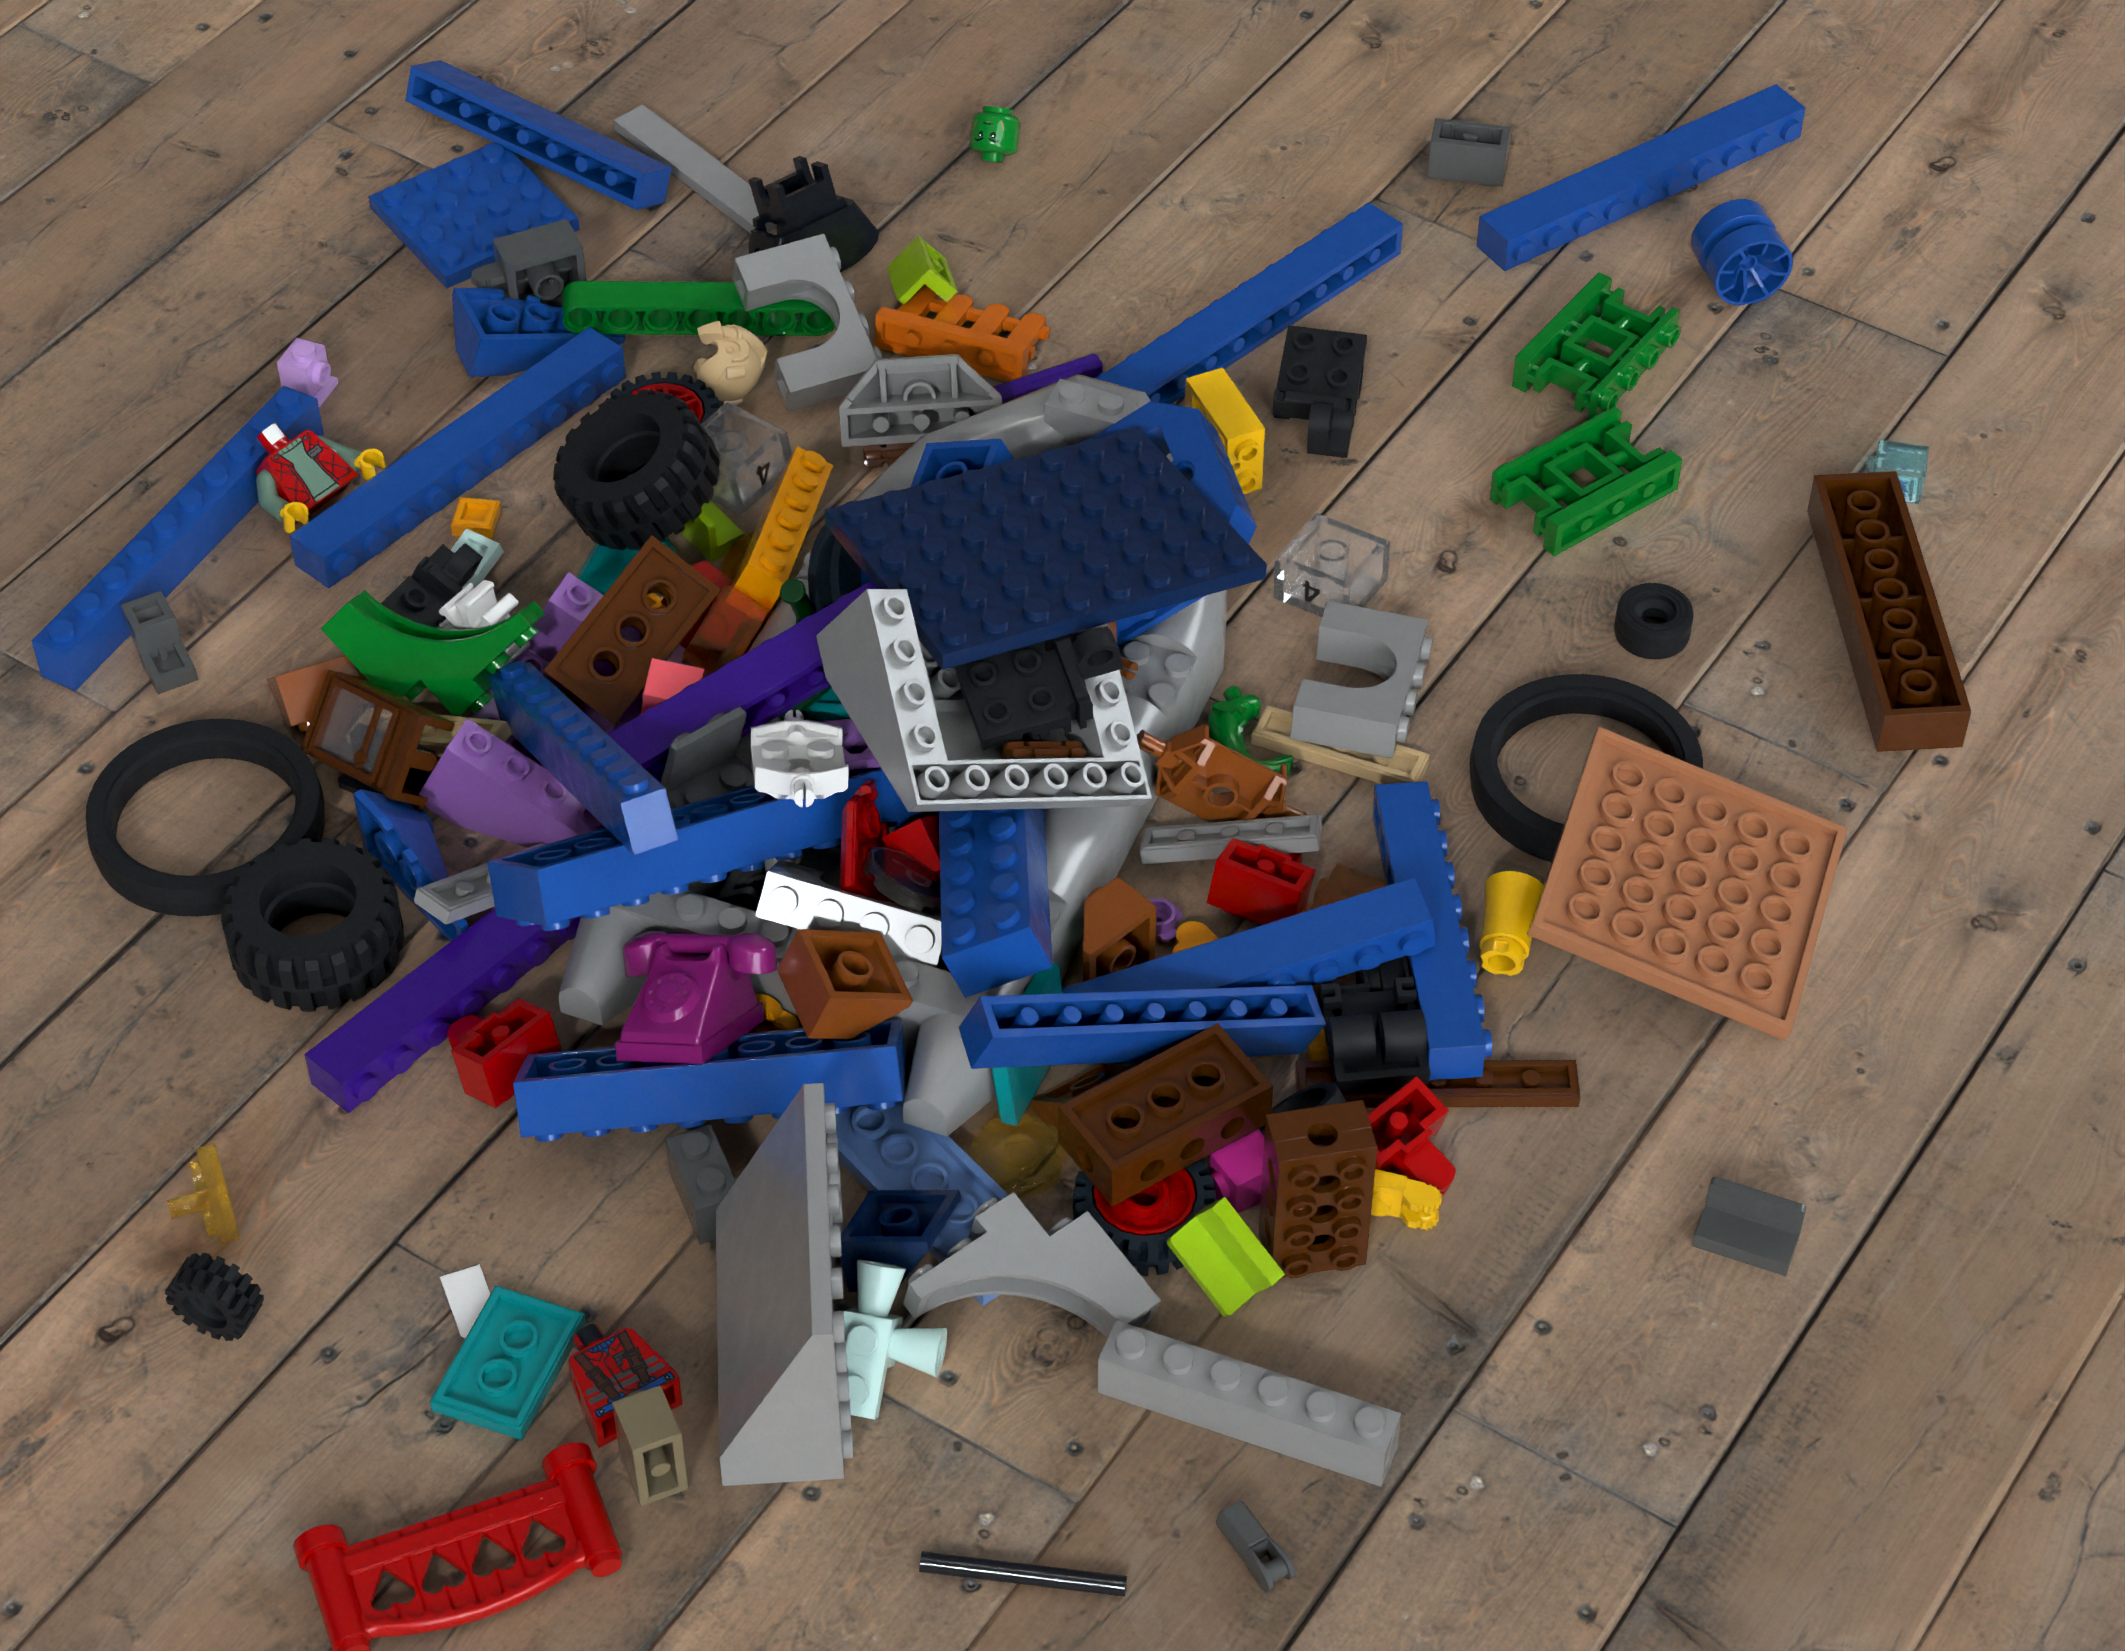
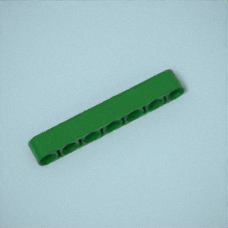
(681, 309)

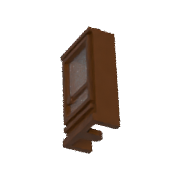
(371, 734)

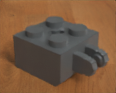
(534, 263)

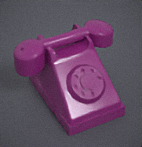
(694, 994)

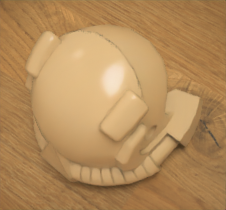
(735, 365)

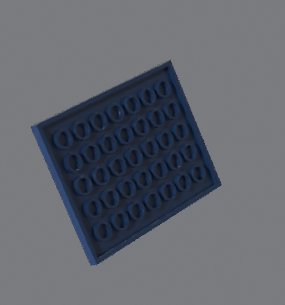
(1044, 546)

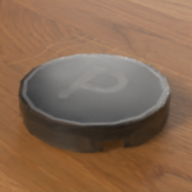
(903, 879)

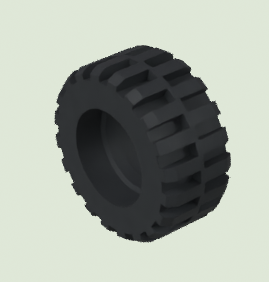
(615, 442)
(320, 966)

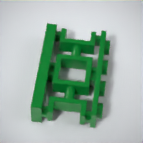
(1581, 368)
(1598, 504)

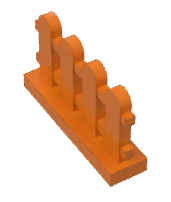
(1000, 358)

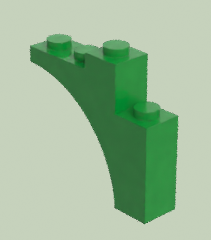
(415, 656)

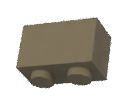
(650, 1445)

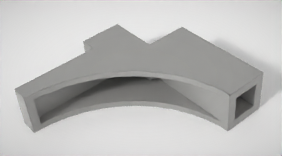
(1015, 1256)

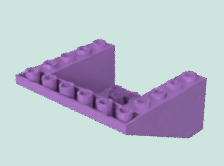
(500, 784)

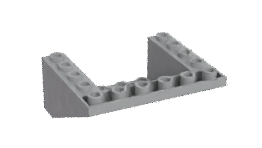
(926, 737)
(776, 1320)

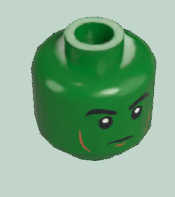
(994, 133)

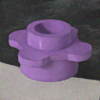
(1166, 919)

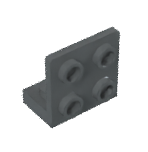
(706, 761)

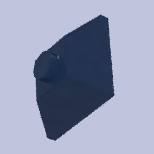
(895, 1228)

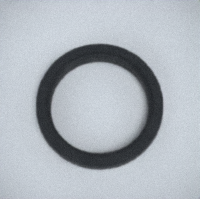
(1555, 697)
(177, 746)

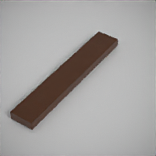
(1502, 1085)

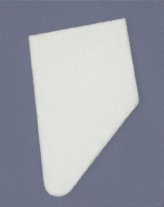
(466, 1296)

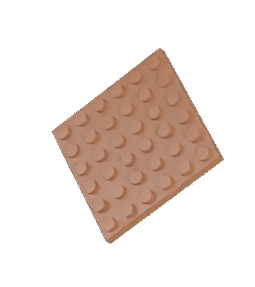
(1689, 883)

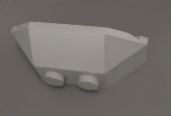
(911, 398)

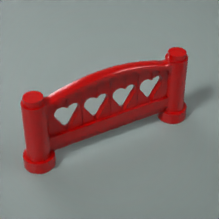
(349, 1576)

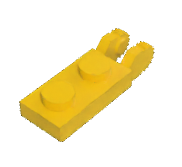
(1405, 1199)

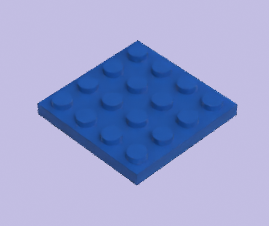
(463, 205)

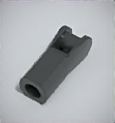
(1253, 1543)

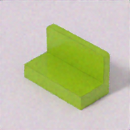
(919, 266)
(712, 532)
(1224, 1256)

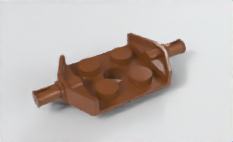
(1195, 764)

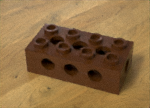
(626, 604)
(1164, 1114)
(1317, 1189)

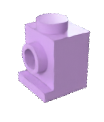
(307, 369)

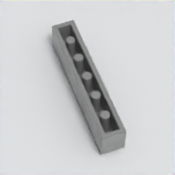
(1249, 1403)

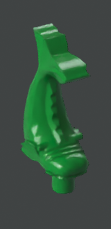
(1229, 719)

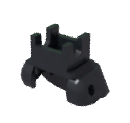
(808, 209)

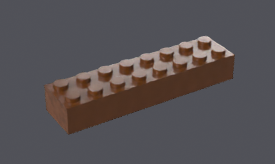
(1888, 612)

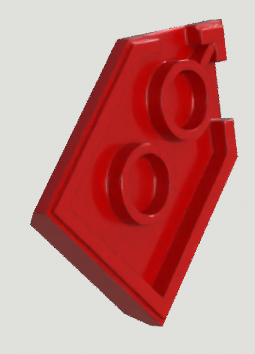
(860, 834)

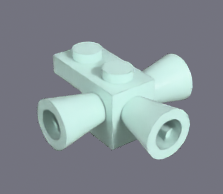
(877, 1340)

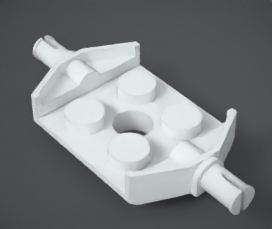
(798, 759)

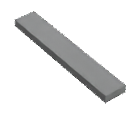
(690, 164)

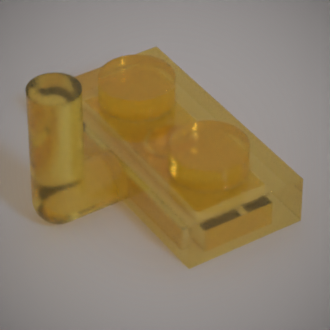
(213, 1201)

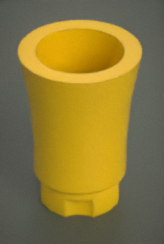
(1507, 918)

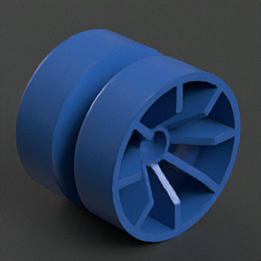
(1741, 252)

